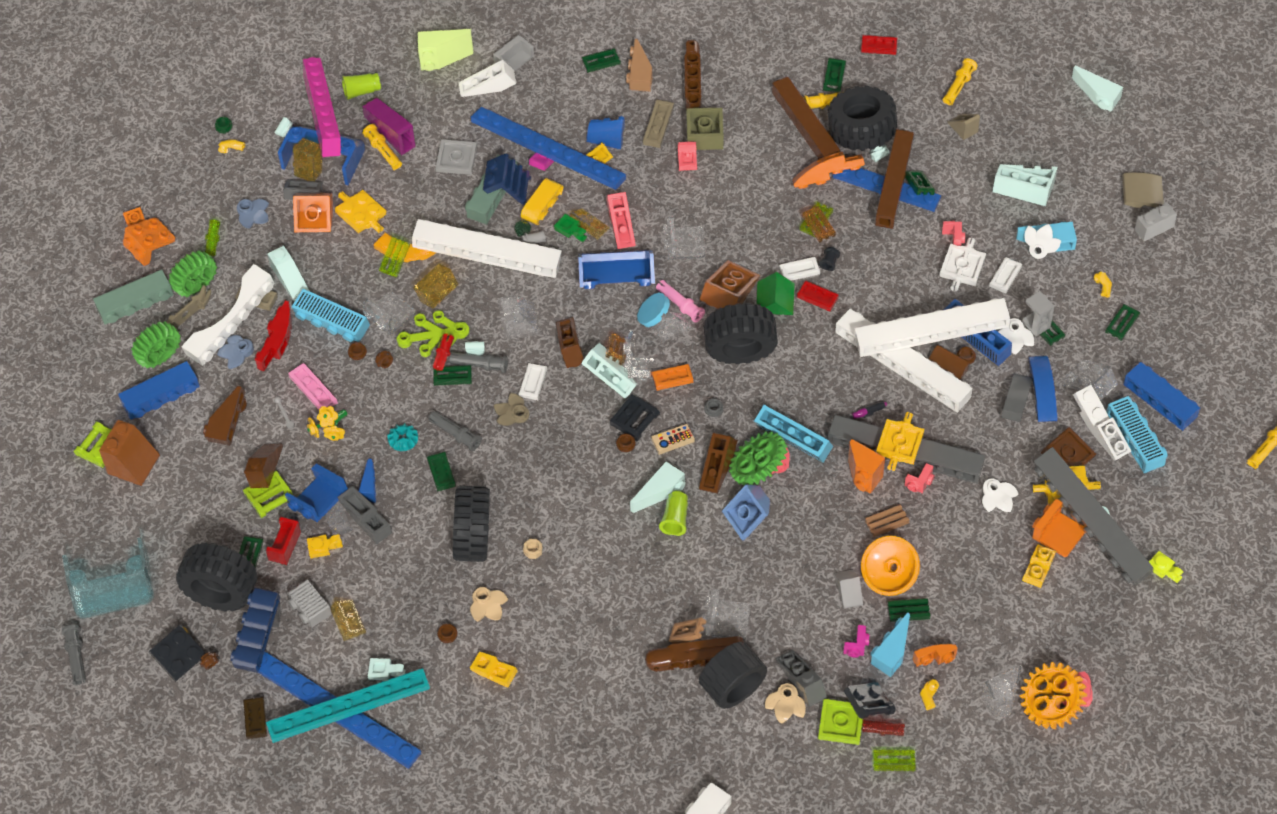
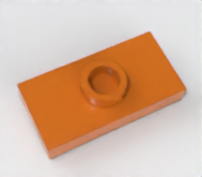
(672, 377)

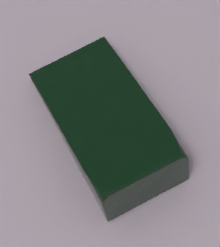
(834, 75)

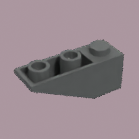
(806, 681)

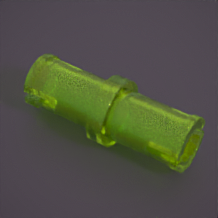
(212, 237)

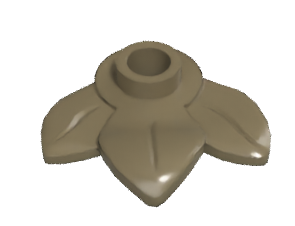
(509, 411)

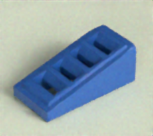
(367, 485)

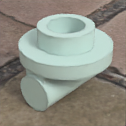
(283, 127)
(879, 153)
(475, 348)

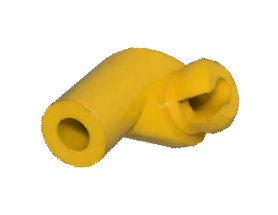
(234, 144)
(1102, 278)
(928, 692)

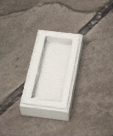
(800, 269)
(1005, 275)
(533, 381)

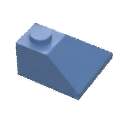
(747, 510)

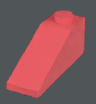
(620, 220)

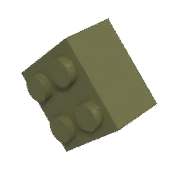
(705, 128)

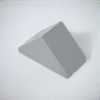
(849, 588)

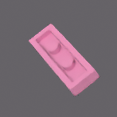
(312, 387)

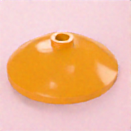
(878, 562)

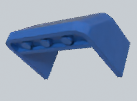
(351, 147)
(616, 268)

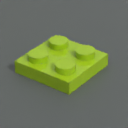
(839, 723)

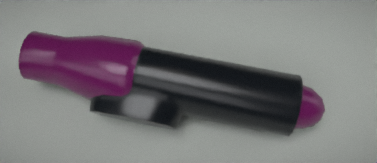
(869, 411)

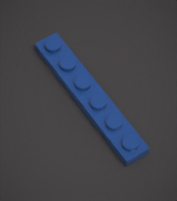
(874, 182)

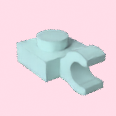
(382, 669)

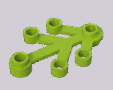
(434, 333)

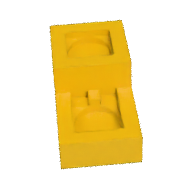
(492, 669)

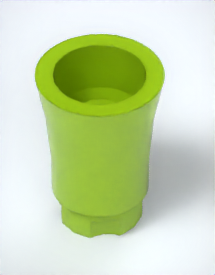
(360, 85)
(675, 513)

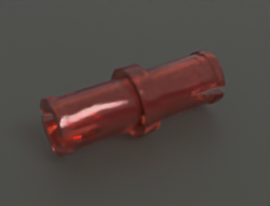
(883, 727)

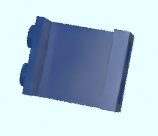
(319, 495)

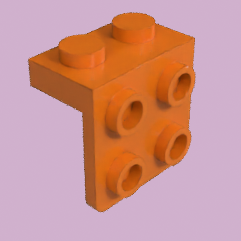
(145, 237)
(1057, 530)

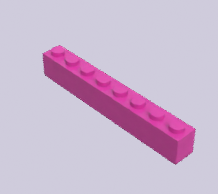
(321, 107)

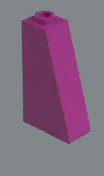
(391, 125)

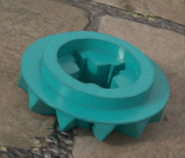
(402, 444)

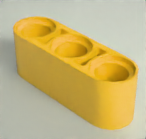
(541, 201)

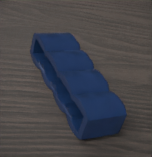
(256, 630)

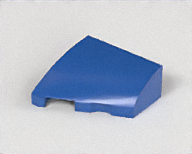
(606, 132)

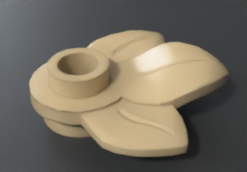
(489, 606)
(784, 705)

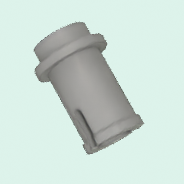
(534, 238)

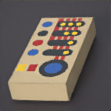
(672, 439)

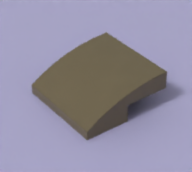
(1142, 190)

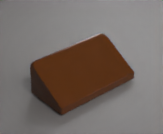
(949, 362)

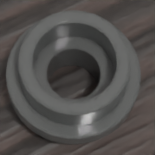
(713, 403)

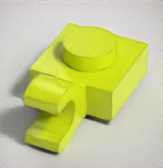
(1164, 566)

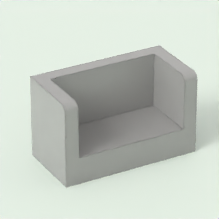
(515, 53)
(1042, 314)

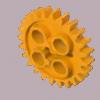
(1052, 713)

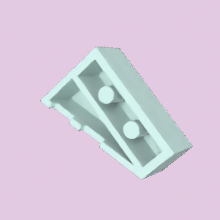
(1025, 183)

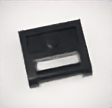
(629, 414)
(866, 695)

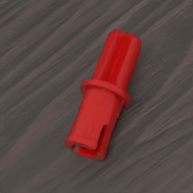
(443, 352)

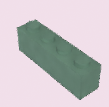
(482, 204)
(133, 297)

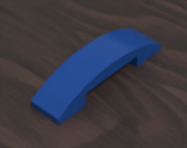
(1043, 388)

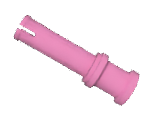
(685, 305)

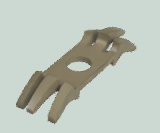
(198, 302)

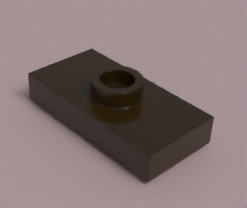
(255, 718)

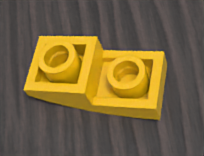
(1039, 566)

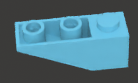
(1063, 231)
(890, 653)

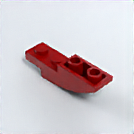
(279, 335)

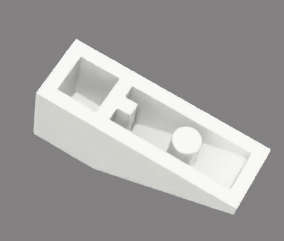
(490, 80)

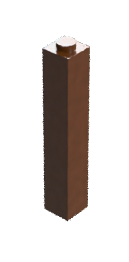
(804, 118)
(894, 179)

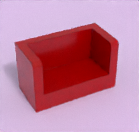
(284, 542)

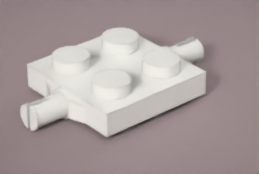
(962, 264)

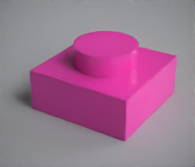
(540, 161)

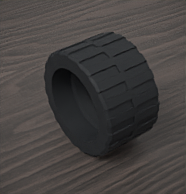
(732, 675)

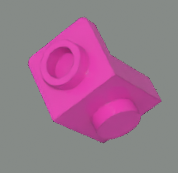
(857, 649)

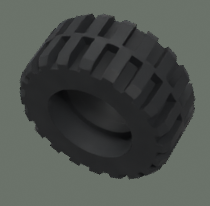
(860, 103)
(740, 333)
(471, 523)
(216, 577)

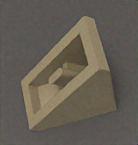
(965, 124)

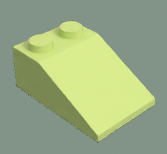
(443, 47)

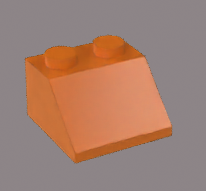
(313, 212)
(865, 466)

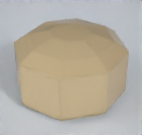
(533, 548)

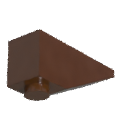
(569, 342)
(224, 420)
(717, 462)
(262, 465)

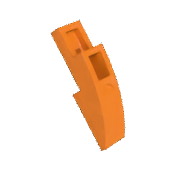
(819, 170)

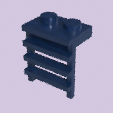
(505, 174)

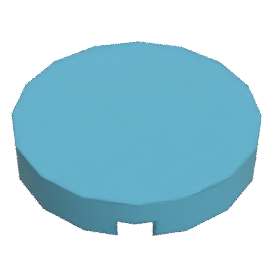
(653, 309)

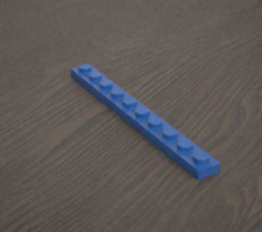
(548, 148)
(357, 724)

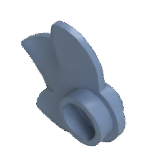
(254, 213)
(234, 352)

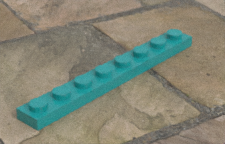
(347, 705)

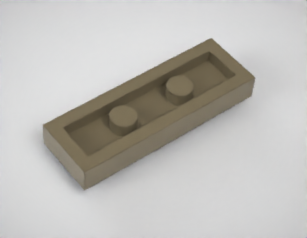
(658, 123)

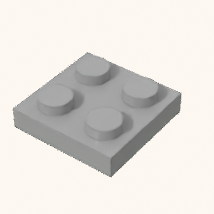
(456, 157)

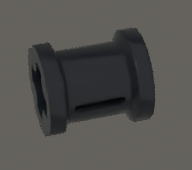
(829, 258)

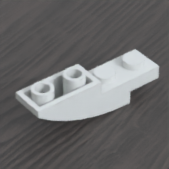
(1100, 424)

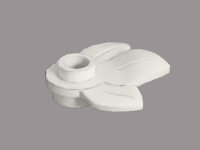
(1042, 238)
(1018, 337)
(1000, 497)

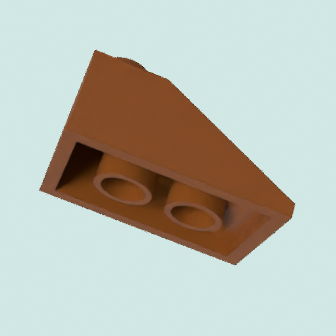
(728, 285)

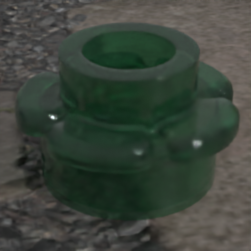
(522, 226)

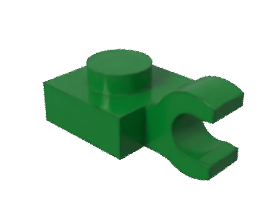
(569, 226)

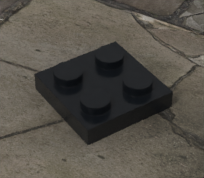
(177, 653)

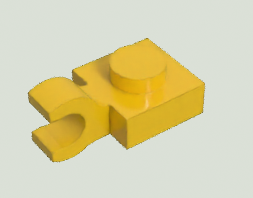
(320, 545)

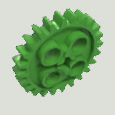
(758, 458)

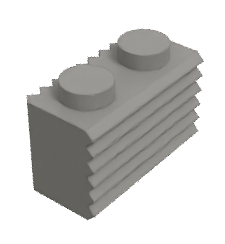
(1155, 222)
(309, 603)

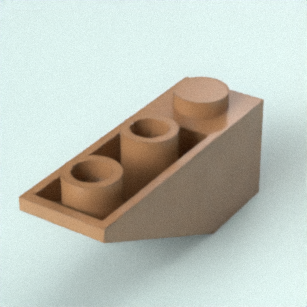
(641, 70)

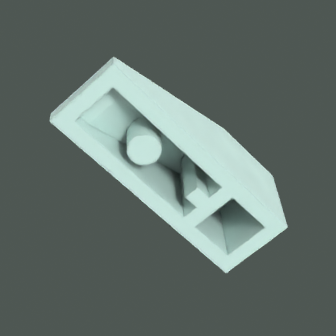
(1099, 90)
(287, 272)
(609, 371)
(658, 487)

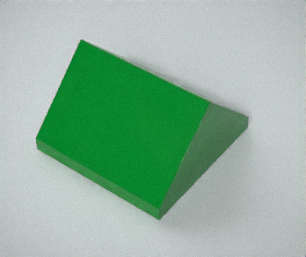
(776, 294)

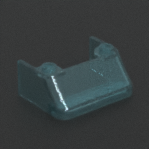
(111, 592)

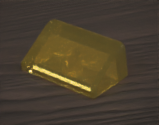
(590, 223)
(347, 619)

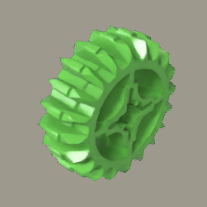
(192, 273)
(156, 344)

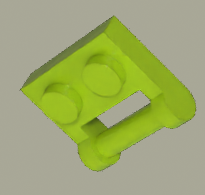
(94, 455)
(259, 495)

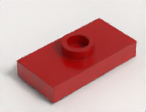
(879, 45)
(817, 296)

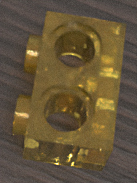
(307, 160)
(435, 285)

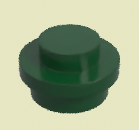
(223, 125)

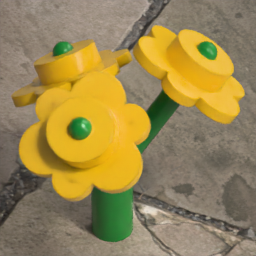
(328, 417)

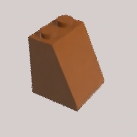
(128, 453)

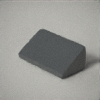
(300, 186)

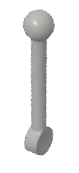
(289, 424)

